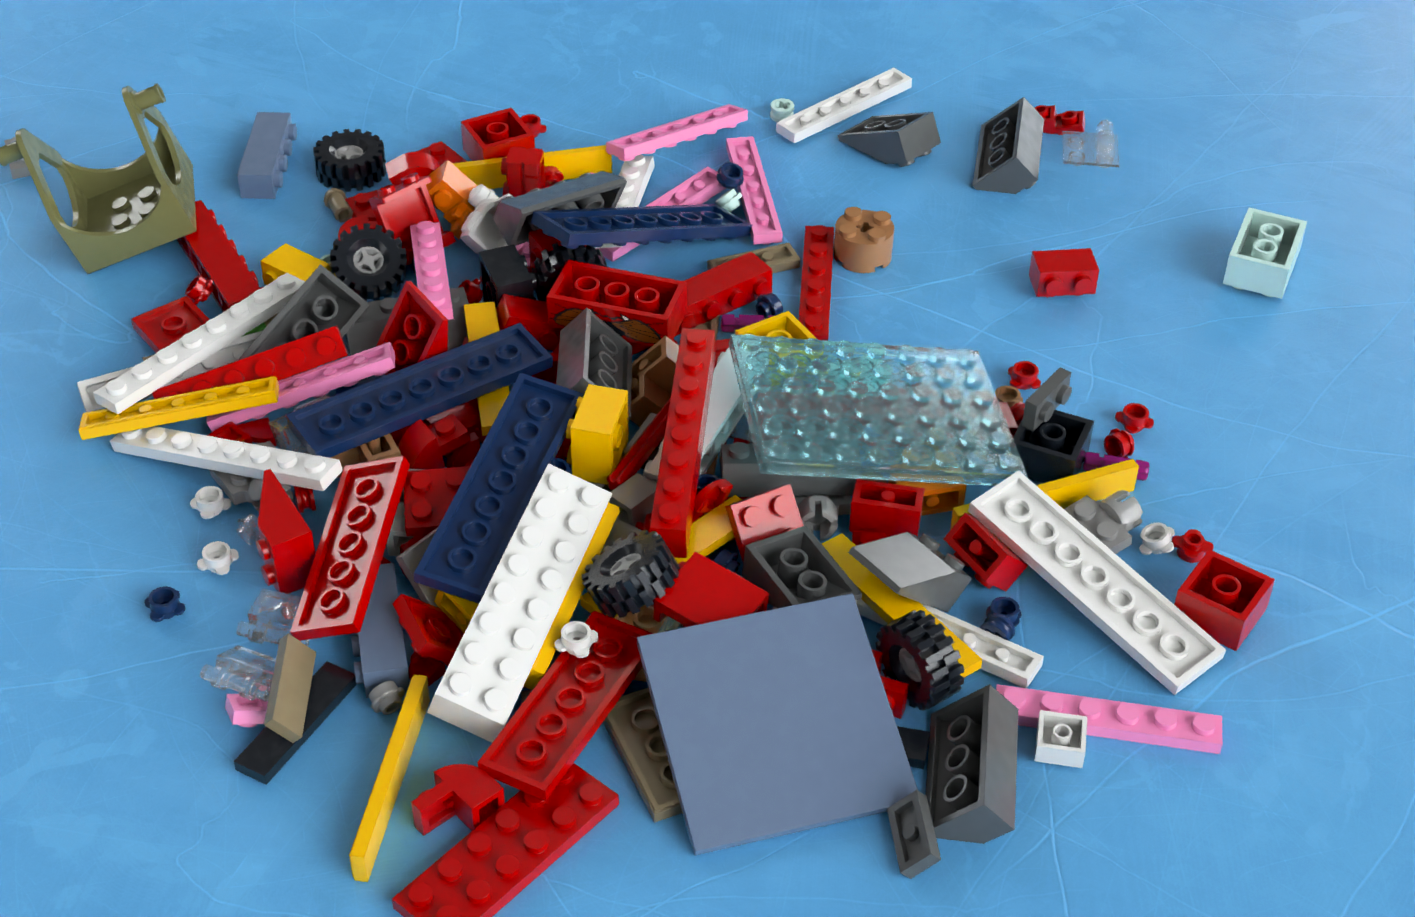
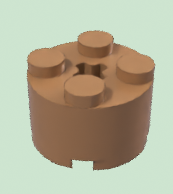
(863, 239)

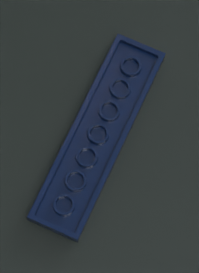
(640, 224)
(418, 391)
(497, 488)

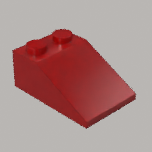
(414, 329)
(284, 538)

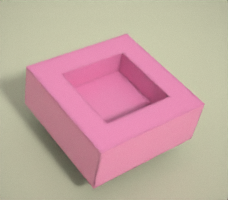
(244, 711)

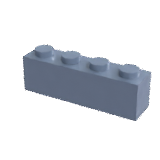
(266, 155)
(381, 637)

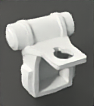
(479, 229)

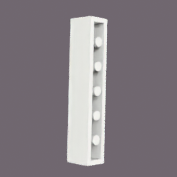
(723, 415)

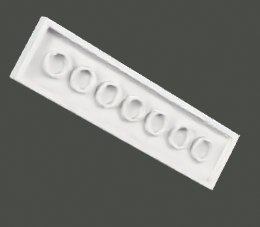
(1097, 582)

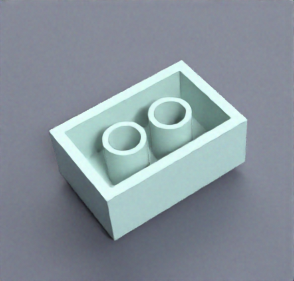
(1264, 253)

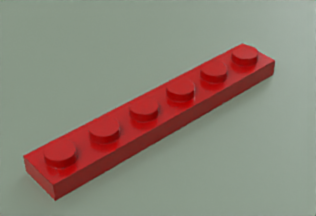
(816, 280)
(277, 362)

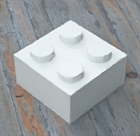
(1061, 739)

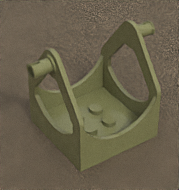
(121, 207)

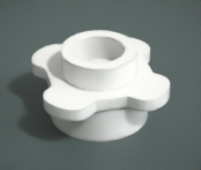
(210, 502)
(1156, 539)
(217, 558)
(576, 639)

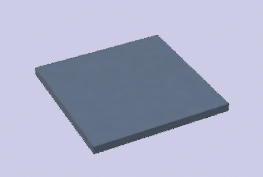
(775, 723)

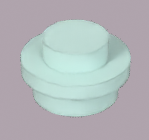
(729, 200)

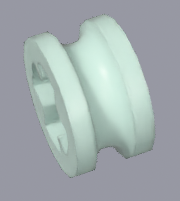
(781, 109)

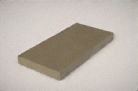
(641, 747)

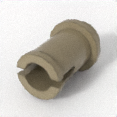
(335, 200)

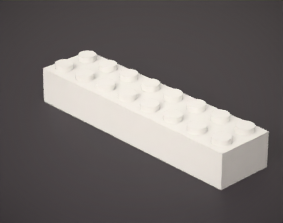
(519, 604)

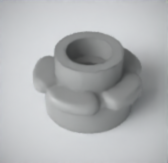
(386, 697)

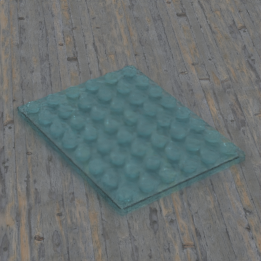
(872, 411)

